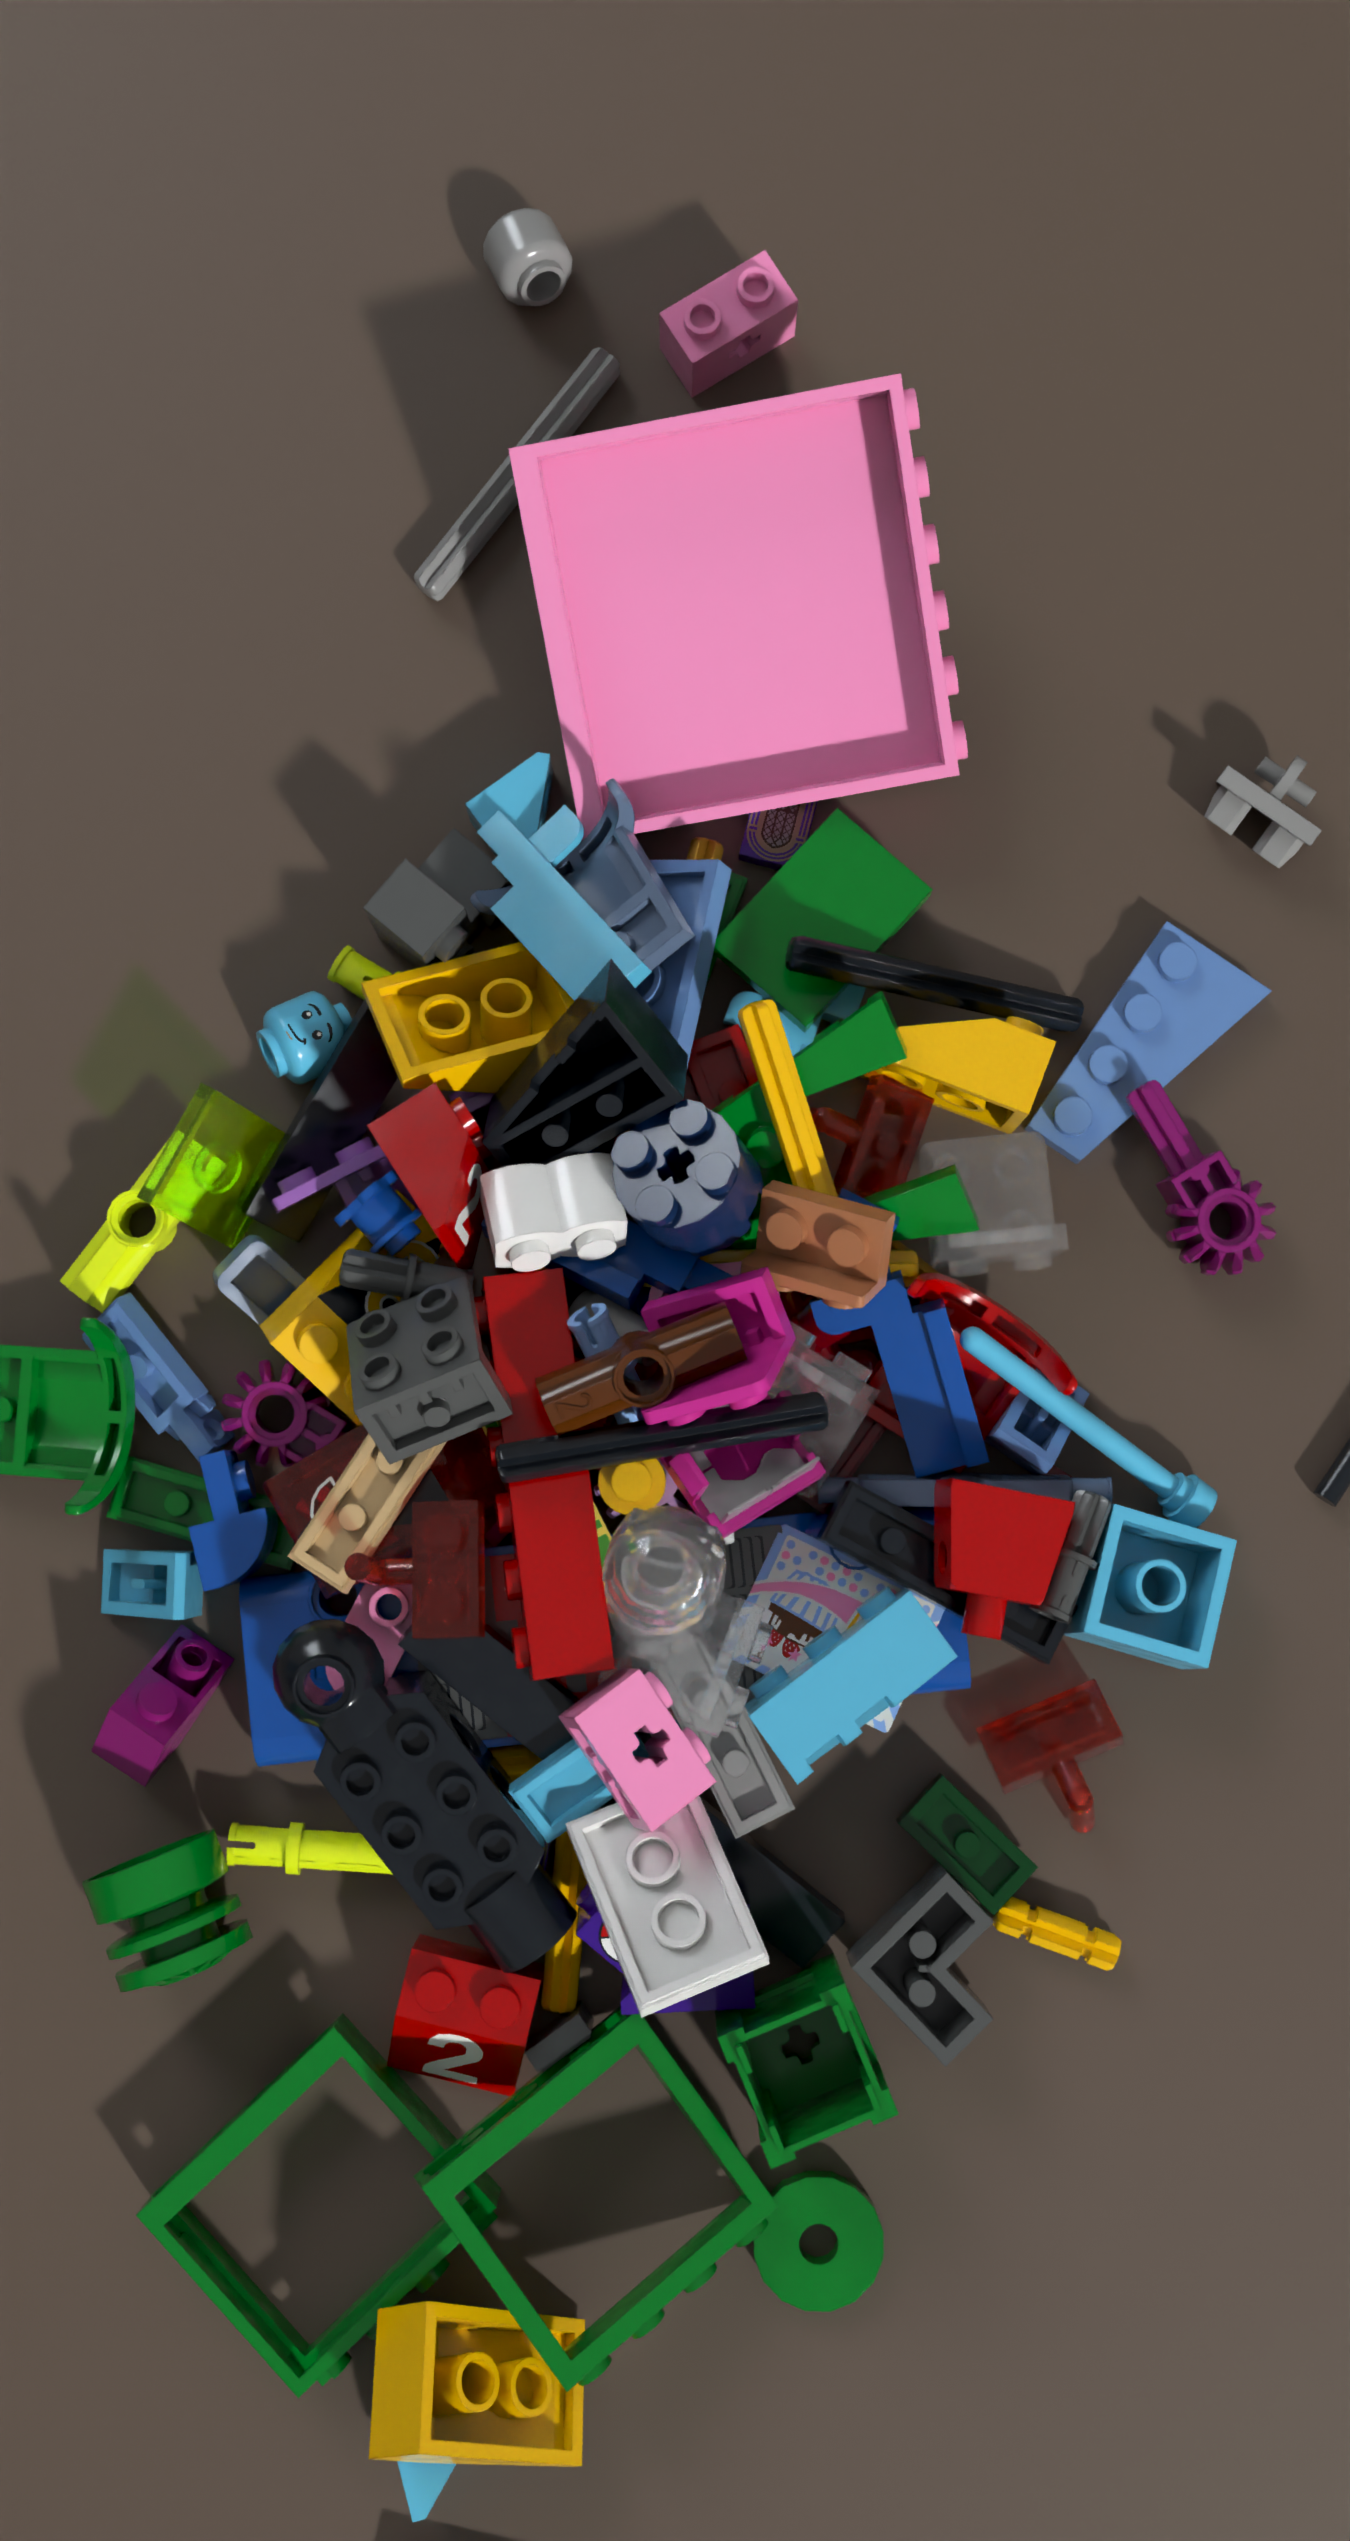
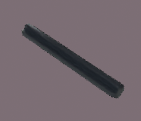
(932, 983)
(641, 1442)

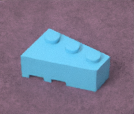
(847, 1680)

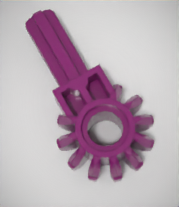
(1197, 1186)
(312, 1424)

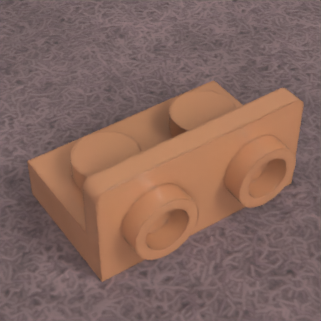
(822, 1245)

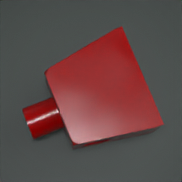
(995, 1548)

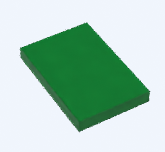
(830, 890)

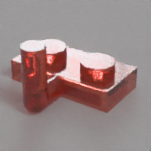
(880, 1138)
(443, 1570)
(1053, 1740)

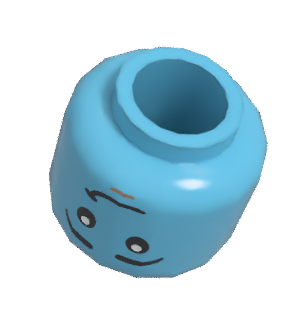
(302, 1036)

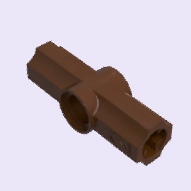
(598, 1383)

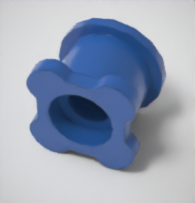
(382, 1216)

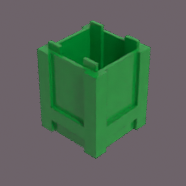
(810, 2096)

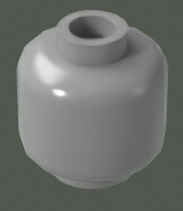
(527, 257)

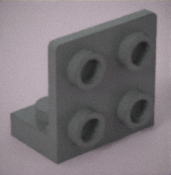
(423, 1371)

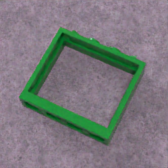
(523, 2113)
(227, 2283)

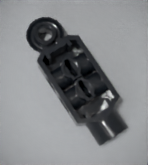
(424, 1793)

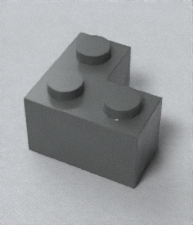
(428, 908)
(909, 1960)

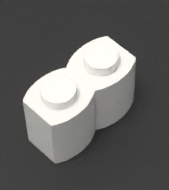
(552, 1211)

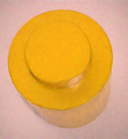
(632, 1485)

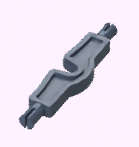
(919, 1492)

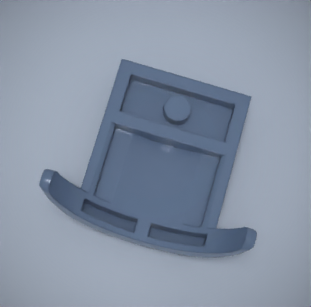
(618, 885)

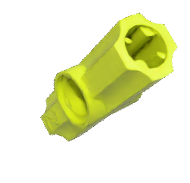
(113, 1254)

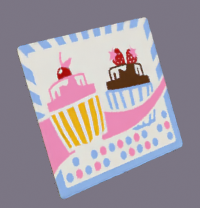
(810, 1593)

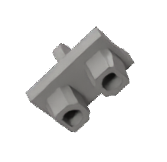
(1287, 829)

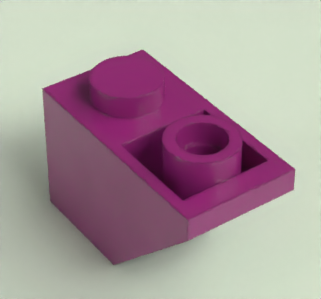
(161, 1705)

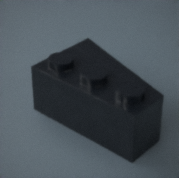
(587, 1078)

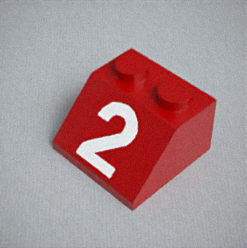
(440, 1162)
(463, 2016)

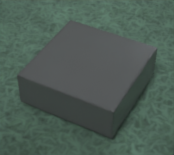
(559, 2037)

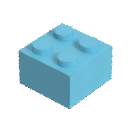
(1154, 1590)

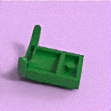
(68, 1413)

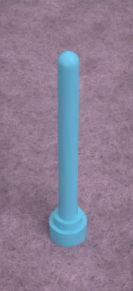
(1182, 1496)

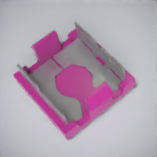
(743, 1480)

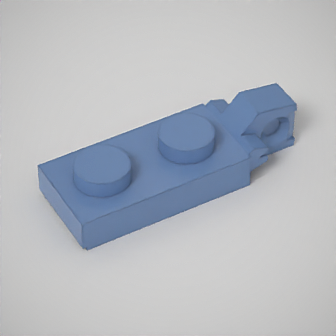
(165, 1385)

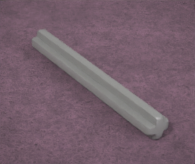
(499, 494)

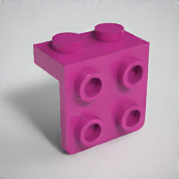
(762, 1331)

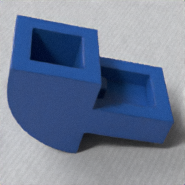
(237, 1538)

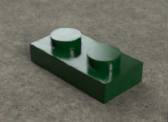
(966, 1844)

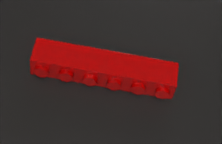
(552, 1516)

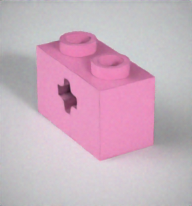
(728, 323)
(604, 1729)

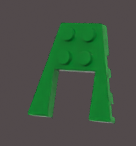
(847, 1049)

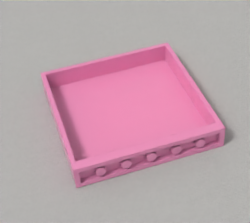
(742, 605)

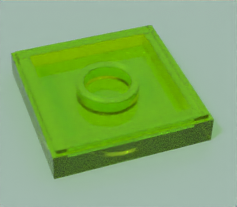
(212, 1166)

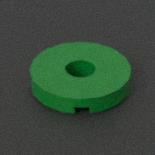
(825, 2280)

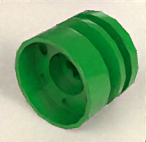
(168, 1911)

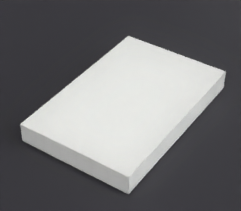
(667, 1903)

